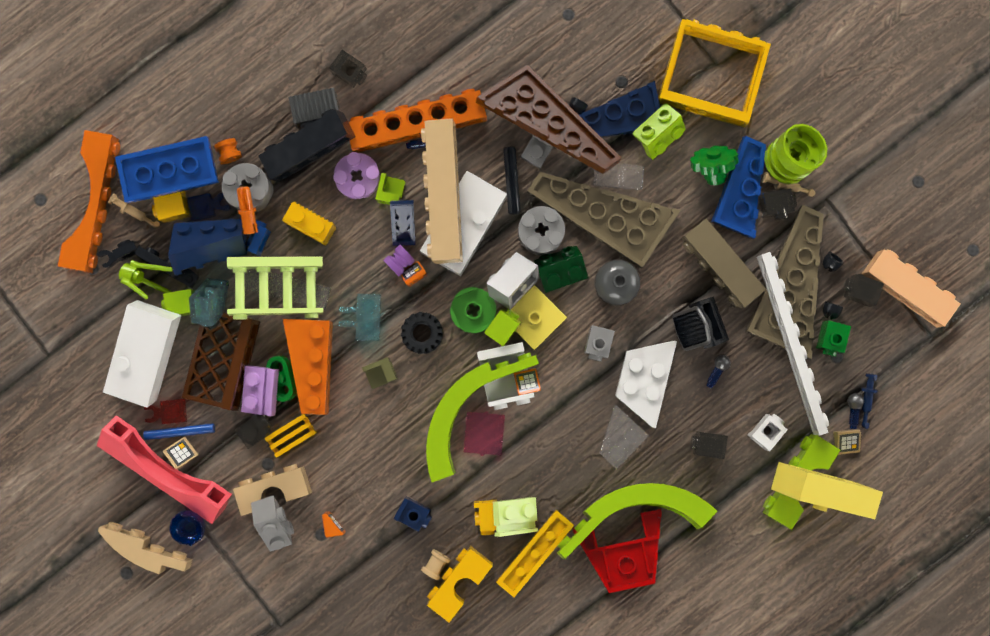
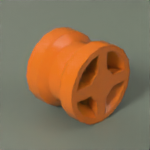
(228, 151)

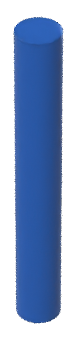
(179, 431)

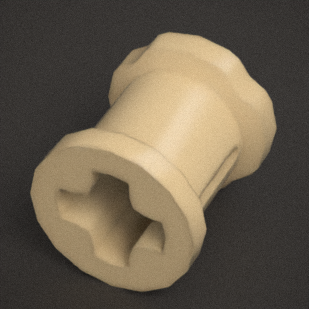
(435, 564)

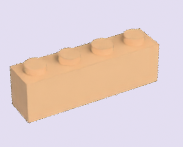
(911, 288)

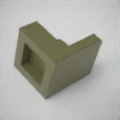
(380, 373)

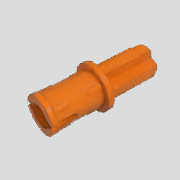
(246, 210)

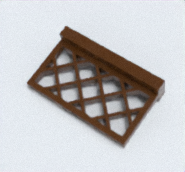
(240, 358)

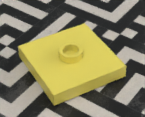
(537, 316)

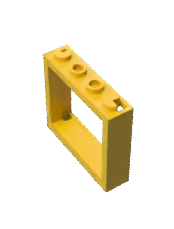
(731, 39)

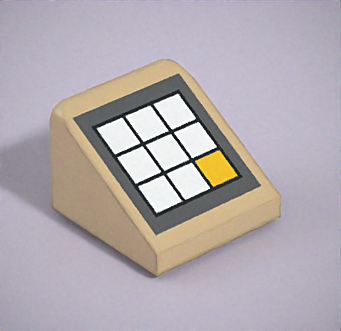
(848, 441)
(180, 453)

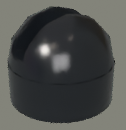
(578, 105)
(832, 262)
(832, 310)

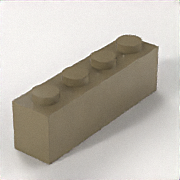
(723, 264)

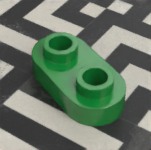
(285, 378)

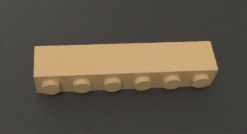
(443, 191)

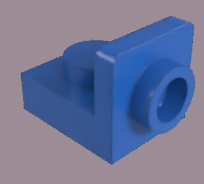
(258, 240)

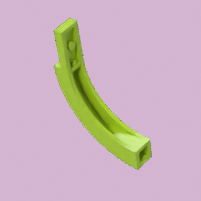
(441, 425)
(669, 497)

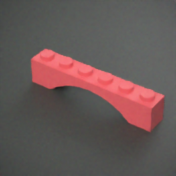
(128, 447)

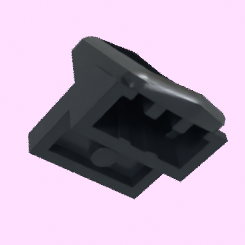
(700, 325)

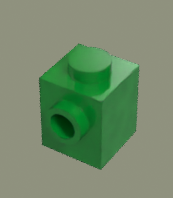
(833, 338)

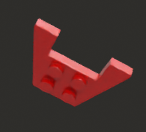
(629, 562)

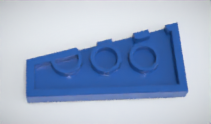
(740, 195)

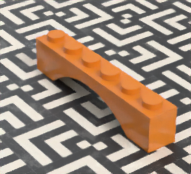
(81, 247)

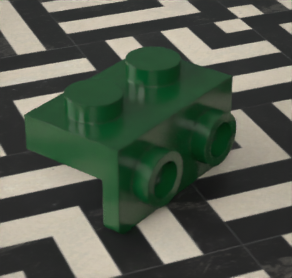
(561, 268)

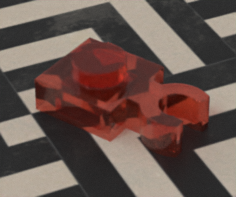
(170, 412)

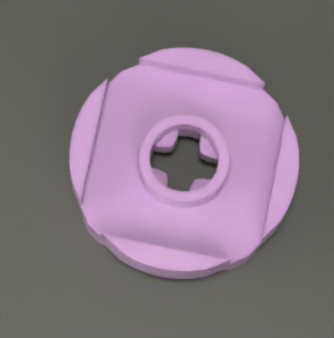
(357, 189)

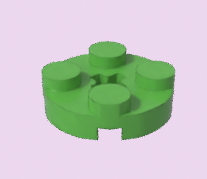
(461, 304)

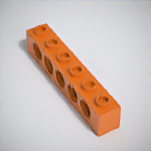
(407, 131)

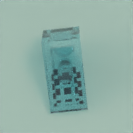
(208, 302)

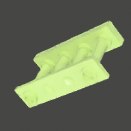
(263, 266)

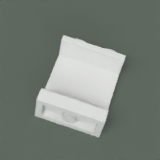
(503, 389)

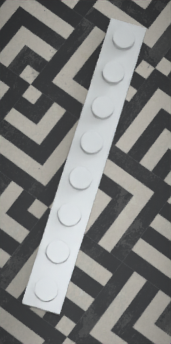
(796, 352)

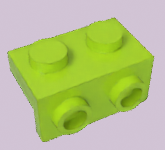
(660, 130)

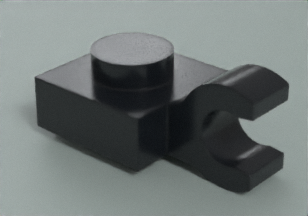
(125, 250)

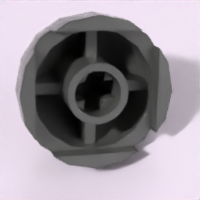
(617, 282)

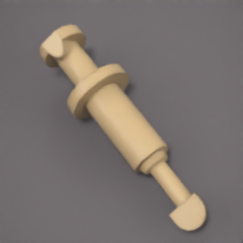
(795, 187)
(131, 210)

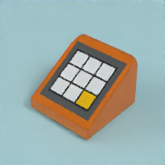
(413, 274)
(527, 381)
(331, 525)

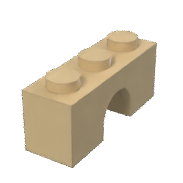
(292, 482)

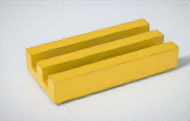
(273, 446)

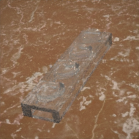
(275, 287)

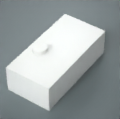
(478, 209)
(141, 353)

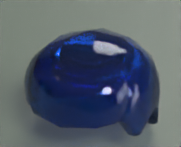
(187, 527)

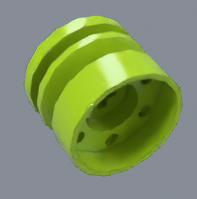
(795, 154)

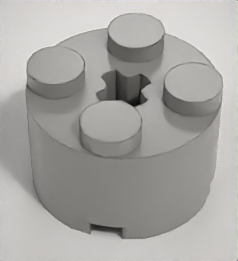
(245, 174)
(549, 220)

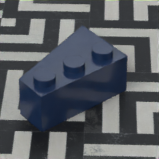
(205, 242)

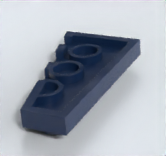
(624, 113)

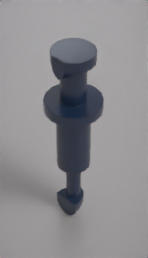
(868, 397)

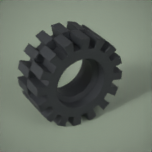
(408, 328)

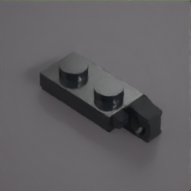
(150, 256)

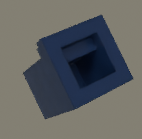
(408, 506)

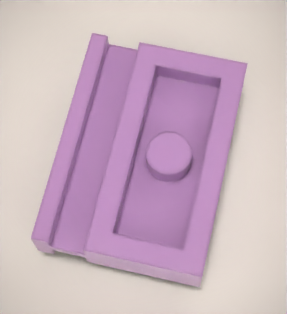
(260, 390)

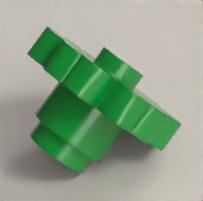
(714, 163)

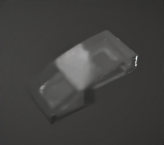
(621, 176)

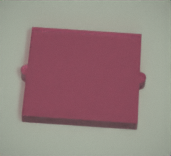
(484, 433)

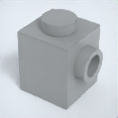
(598, 343)

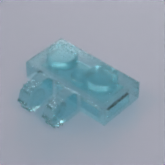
(367, 317)

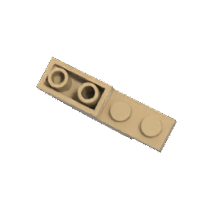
(135, 548)

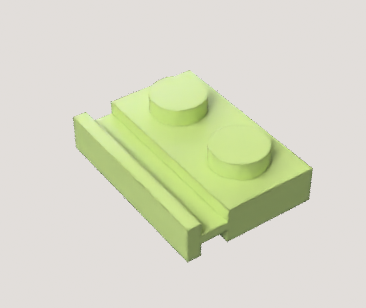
(515, 516)

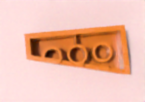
(310, 358)

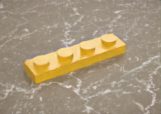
(535, 553)

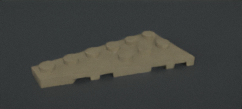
(615, 219)
(799, 271)

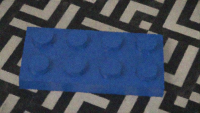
(166, 169)

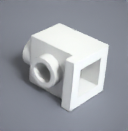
(768, 441)

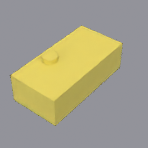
(826, 491)

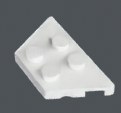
(645, 379)

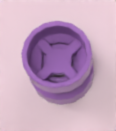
(399, 260)

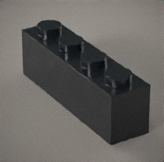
(306, 145)

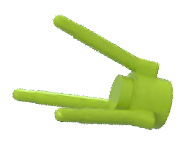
(132, 274)

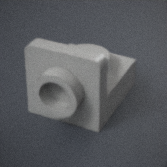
(536, 152)

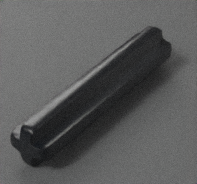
(511, 176)

